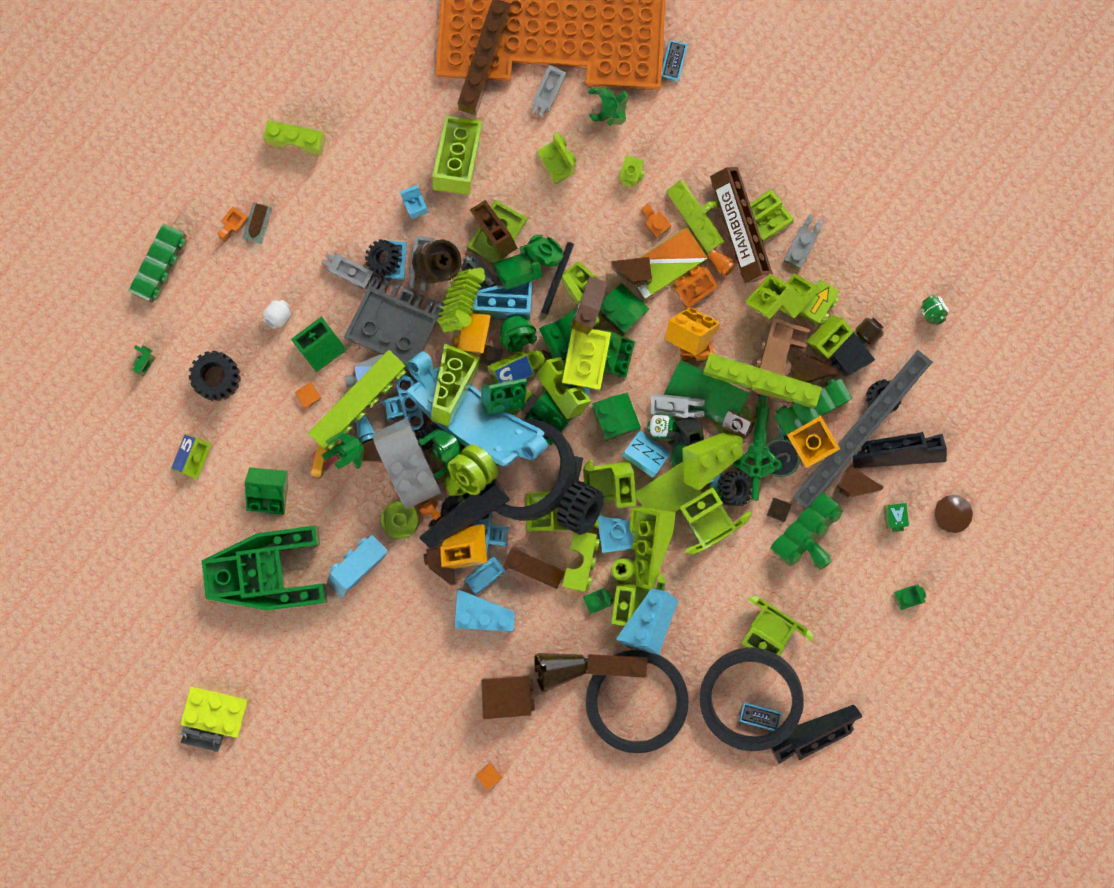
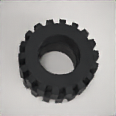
(199, 371)
(580, 507)

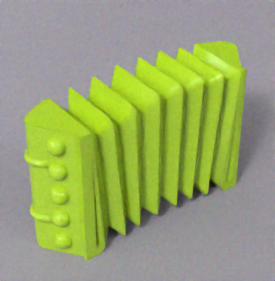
(459, 300)

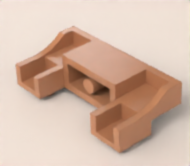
(777, 345)

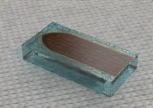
(257, 223)

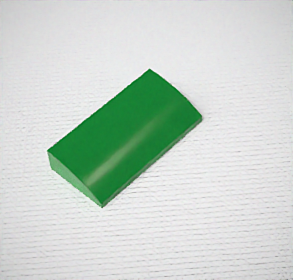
(718, 394)

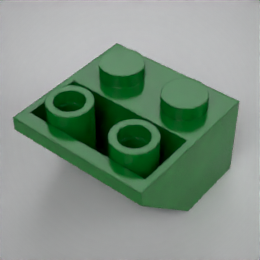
(318, 344)
(618, 355)
(504, 396)
(547, 411)
(266, 490)

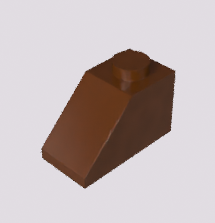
(635, 271)
(811, 369)
(856, 484)
(433, 560)

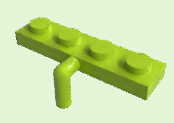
(696, 215)

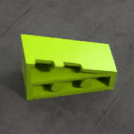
(709, 458)

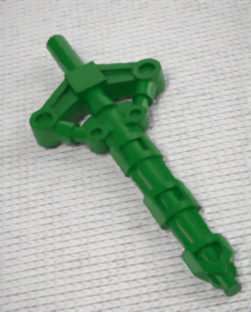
(759, 451)

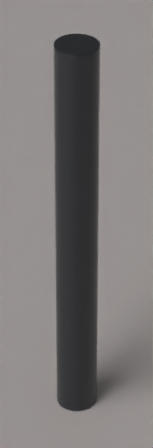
(557, 278)

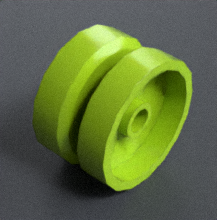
(473, 469)

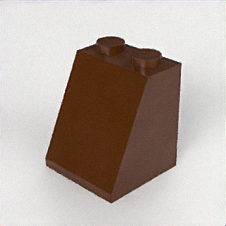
(507, 697)

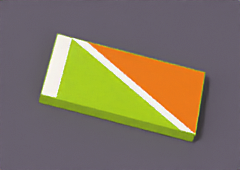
(672, 261)

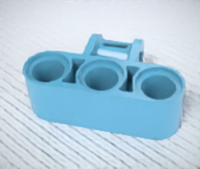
(399, 406)
(493, 532)

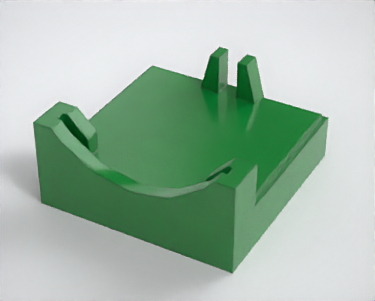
(517, 269)

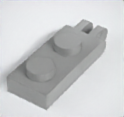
(548, 90)
(348, 270)

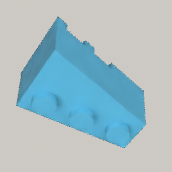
(503, 302)
(356, 565)
(481, 614)
(649, 622)

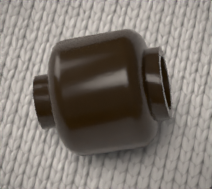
(869, 331)

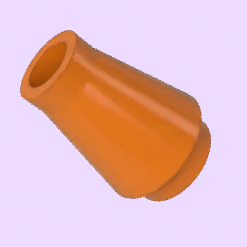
(721, 262)

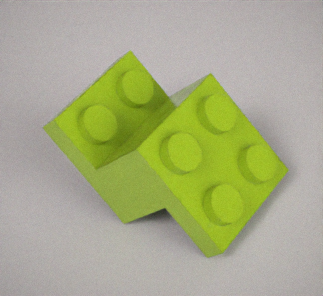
(786, 296)

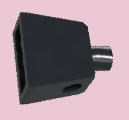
(851, 356)

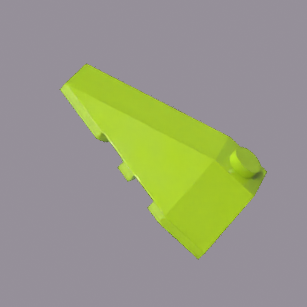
(652, 535)

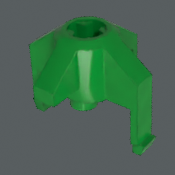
(611, 106)
(444, 446)
(349, 450)

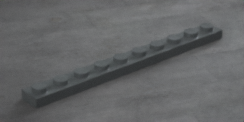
(863, 429)

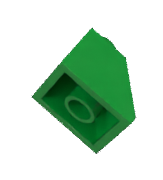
(622, 309)
(616, 416)

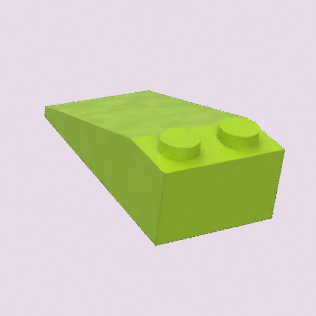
(457, 155)

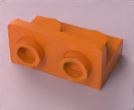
(694, 285)

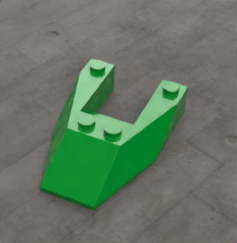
(252, 572)

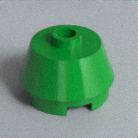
(516, 333)

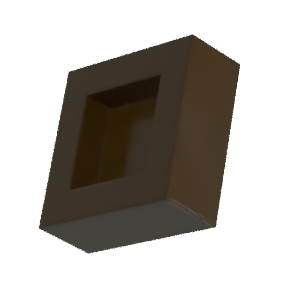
(490, 355)
(779, 509)

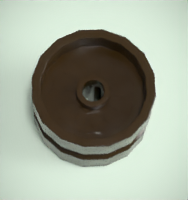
(436, 261)

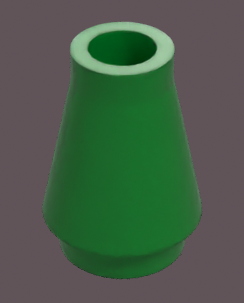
(819, 556)

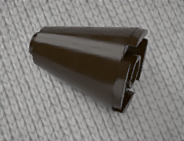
(558, 669)

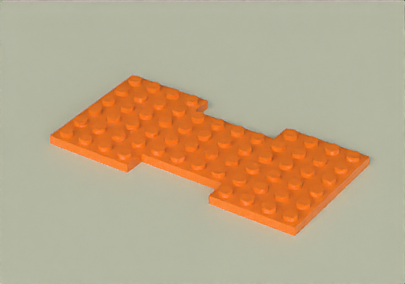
(610, 37)

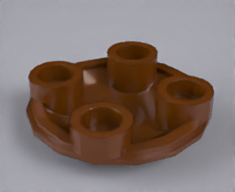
(953, 513)

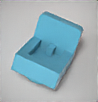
(414, 202)

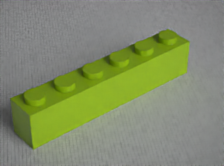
(762, 380)
(358, 399)

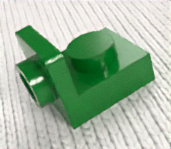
(144, 362)
(910, 596)
(598, 600)

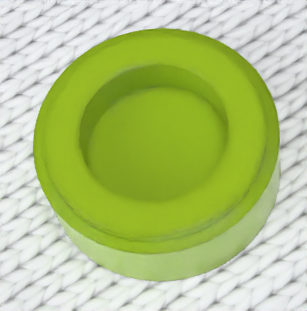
(536, 359)

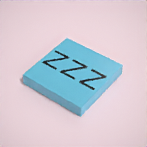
(646, 454)

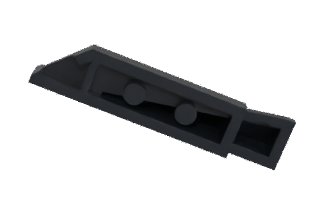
(902, 451)
(464, 512)
(817, 734)

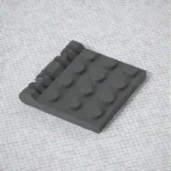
(393, 323)

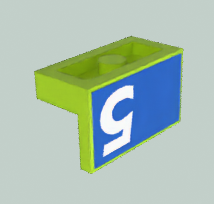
(511, 367)
(191, 456)

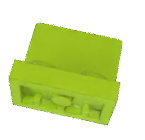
(557, 159)

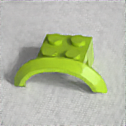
(614, 481)
(709, 520)
(628, 599)
(771, 628)

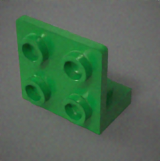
(558, 335)

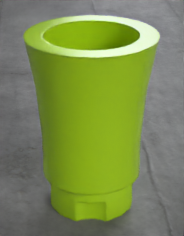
(627, 577)

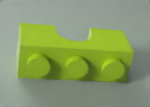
(285, 134)
(570, 401)
(578, 578)

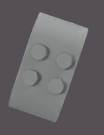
(406, 463)

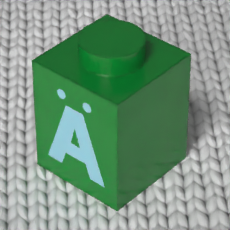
(896, 516)

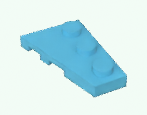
(614, 534)

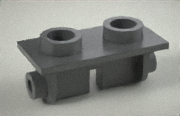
(473, 262)
(201, 739)

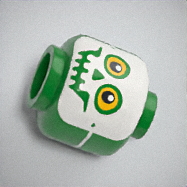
(934, 310)
(661, 425)

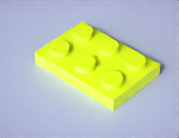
(586, 359)
(214, 712)

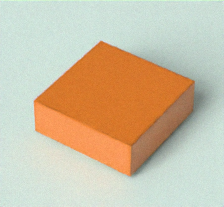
(308, 395)
(489, 776)

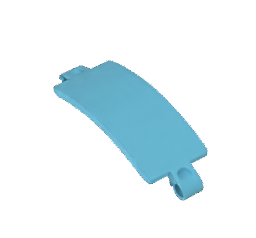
(498, 434)

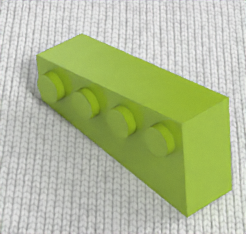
(454, 379)

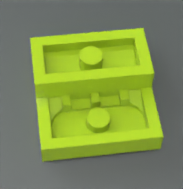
(770, 215)

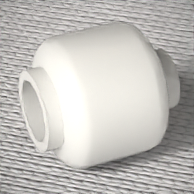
(276, 314)

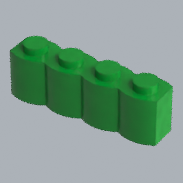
(158, 261)
(797, 415)
(806, 529)

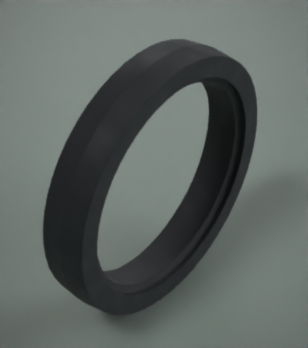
(564, 481)
(737, 740)
(653, 743)

